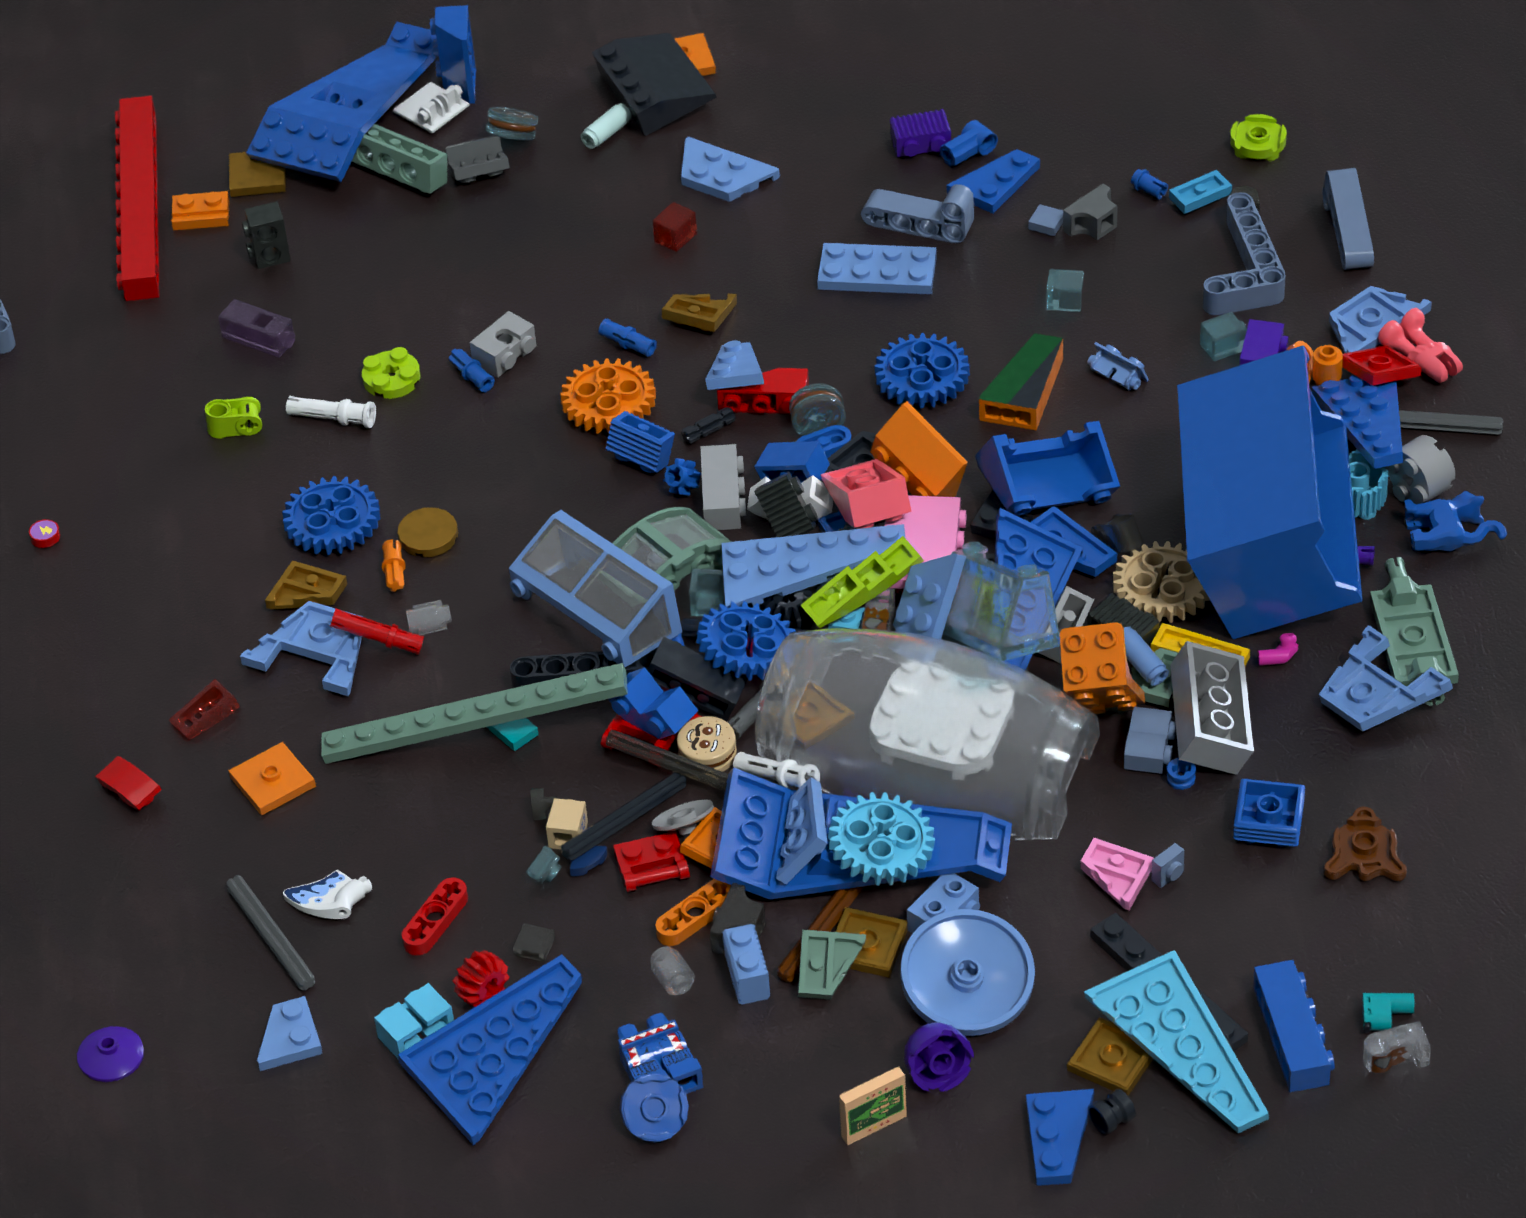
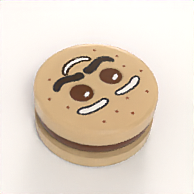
(708, 742)

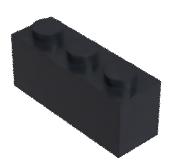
(704, 685)

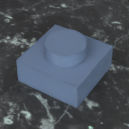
(1168, 865)

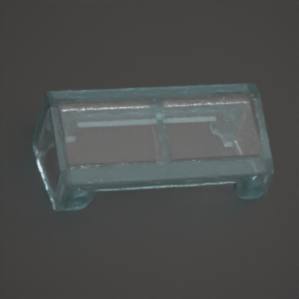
(1002, 608)

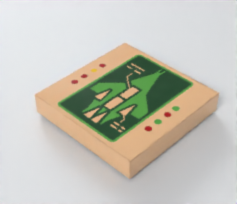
(873, 1105)

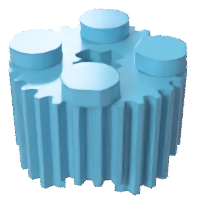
(1368, 486)

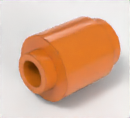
(1327, 364)

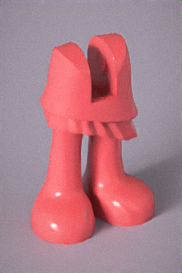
(1434, 357)

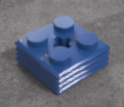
(1269, 812)

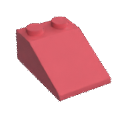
(868, 493)

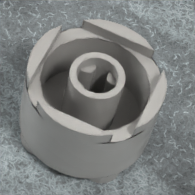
(1423, 473)

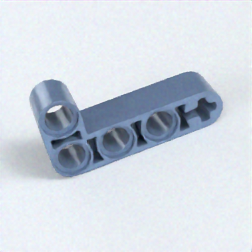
(1344, 198)
(922, 216)

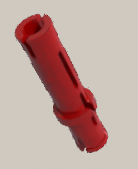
(377, 631)

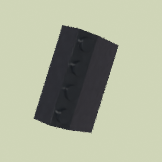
(652, 79)

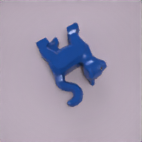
(1444, 522)

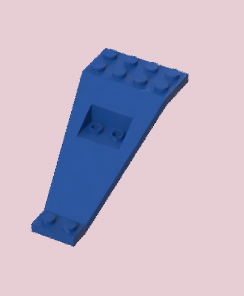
(322, 135)
(755, 830)

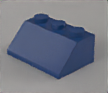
(454, 49)

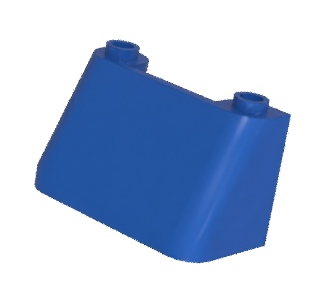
(1049, 470)

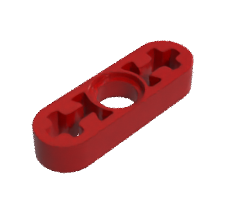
(434, 929)

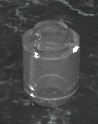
(428, 617)
(672, 971)

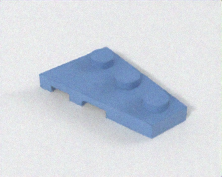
(734, 367)
(806, 828)

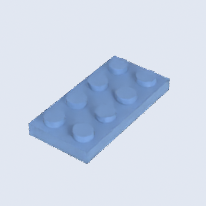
(877, 268)

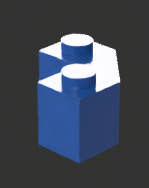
(651, 708)

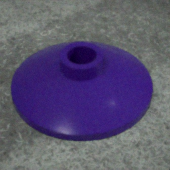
(110, 1054)

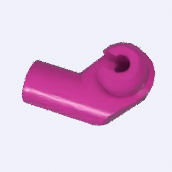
(1281, 654)

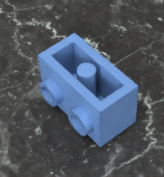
(945, 894)

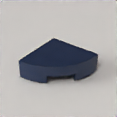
(588, 860)

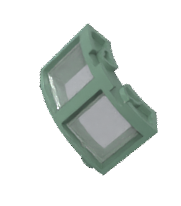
(674, 543)

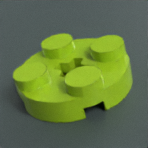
(1267, 147)
(397, 361)

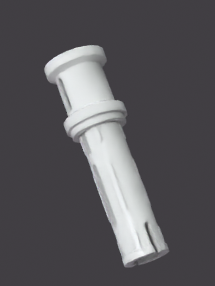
(343, 411)
(786, 773)

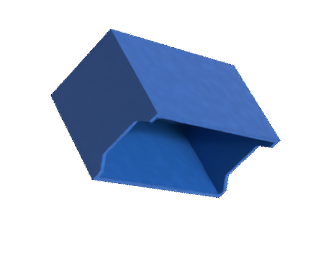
(1267, 495)

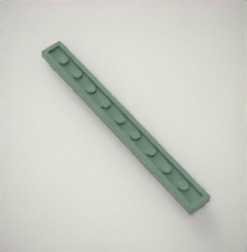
(474, 713)

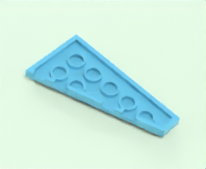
(1173, 1024)

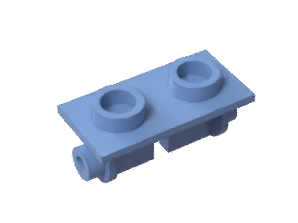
(1127, 370)

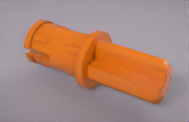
(393, 565)

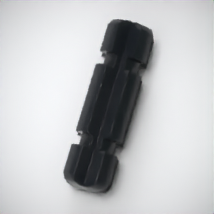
(708, 425)

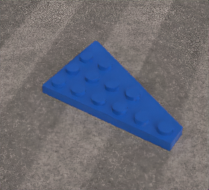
(483, 1053)

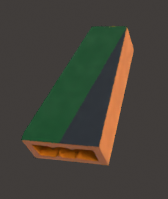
(1024, 385)

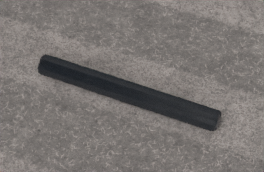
(623, 816)

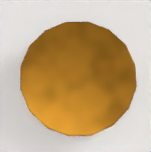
(427, 532)

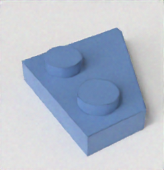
(289, 1035)

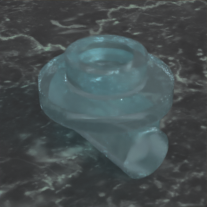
(544, 865)

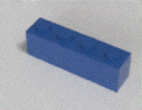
(1292, 1025)

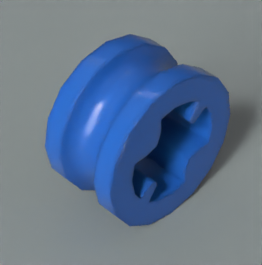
(1177, 781)

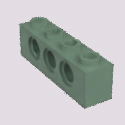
(402, 159)

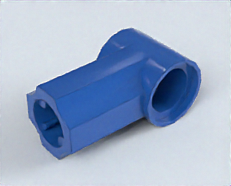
(973, 139)

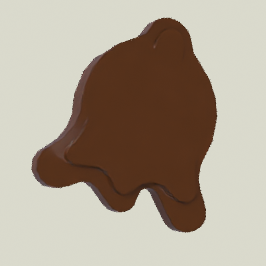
(1366, 848)

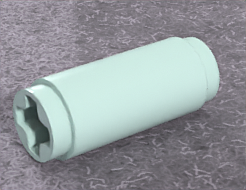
(606, 126)

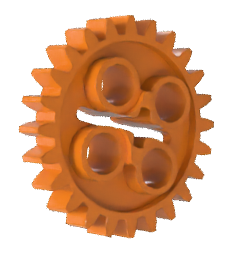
(606, 392)

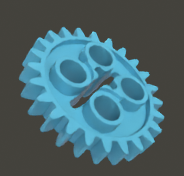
(881, 838)

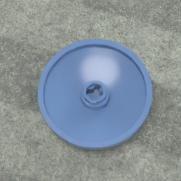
(967, 971)

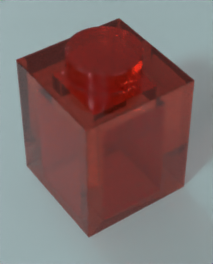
(674, 226)

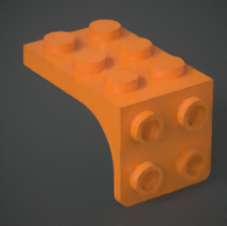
(1097, 668)

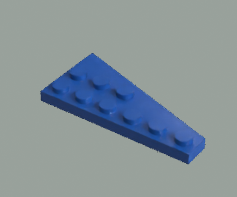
(1369, 416)
(1027, 544)

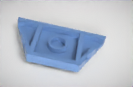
(722, 171)
(1363, 316)
(929, 596)

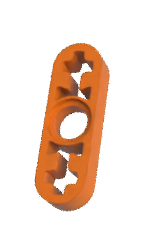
(691, 924)

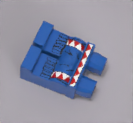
(658, 1051)

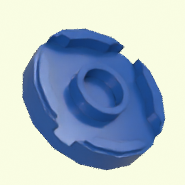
(654, 1107)

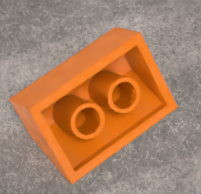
(919, 454)

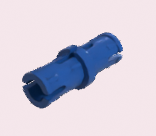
(627, 337)

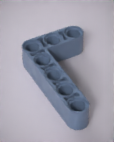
(1264, 276)

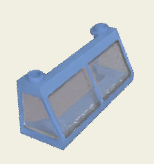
(597, 588)

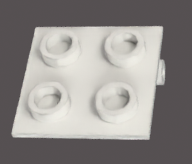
(432, 106)

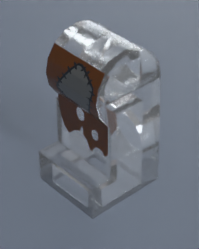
(880, 611)
(1396, 1047)

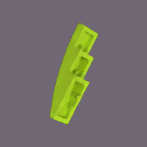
(863, 583)

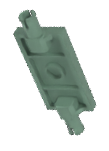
(1413, 628)

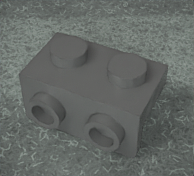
(476, 158)

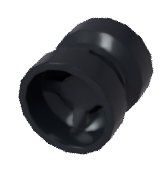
(1112, 1111)

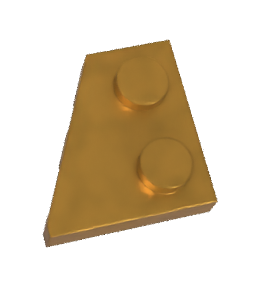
(698, 310)
(304, 584)

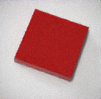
(1380, 365)

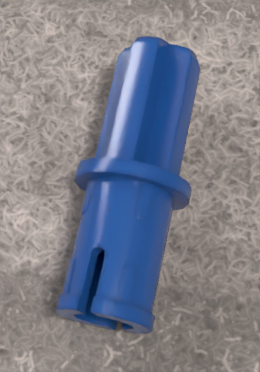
(471, 370)

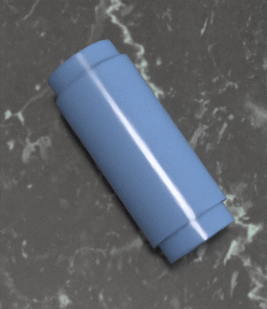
(1144, 658)

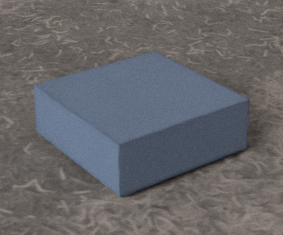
(1046, 220)

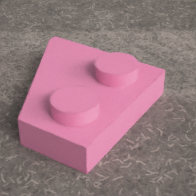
(1117, 870)

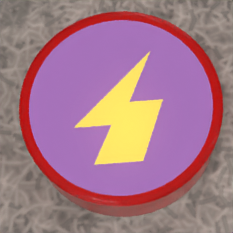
(44, 533)

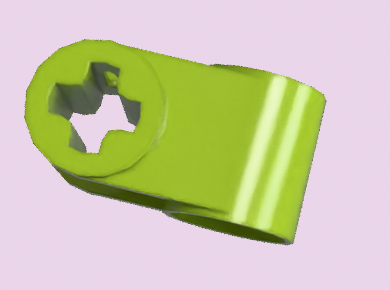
(230, 417)

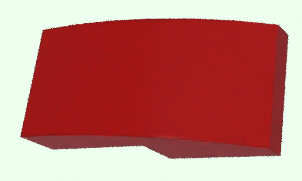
(129, 783)

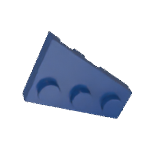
(999, 179)
(1095, 554)
(1056, 1132)

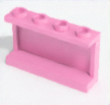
(932, 527)

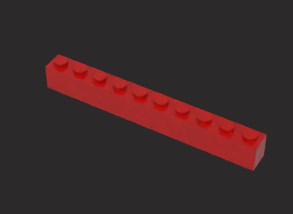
(137, 199)

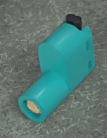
(1378, 1009)

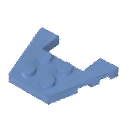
(310, 635)
(1371, 696)

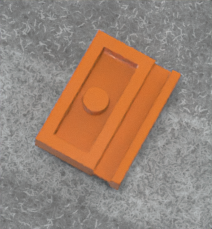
(200, 210)

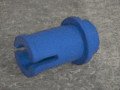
(1148, 183)

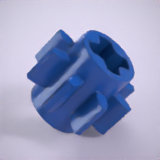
(682, 477)

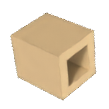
(565, 821)

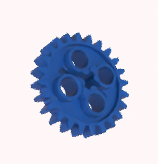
(922, 370)
(331, 515)
(725, 639)

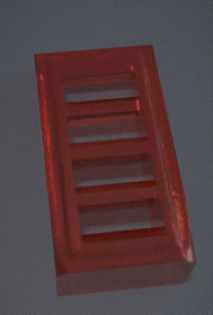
(205, 698)

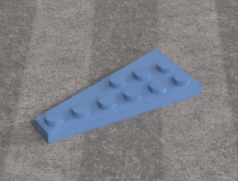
(797, 562)

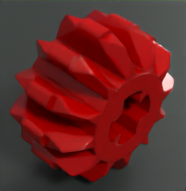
(480, 977)

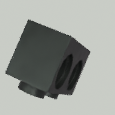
(267, 235)

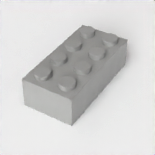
(1211, 708)

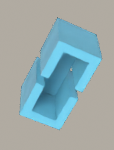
(422, 1012)

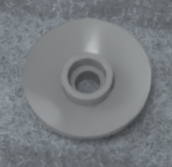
(683, 816)

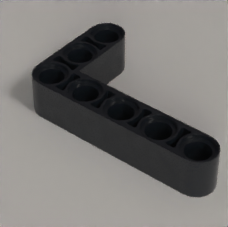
(541, 668)

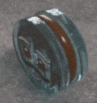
(511, 123)
(816, 408)

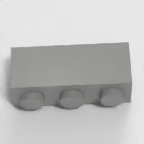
(722, 486)

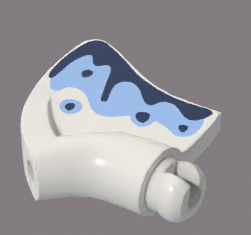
(330, 896)

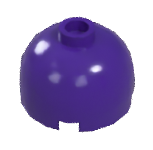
(938, 1056)

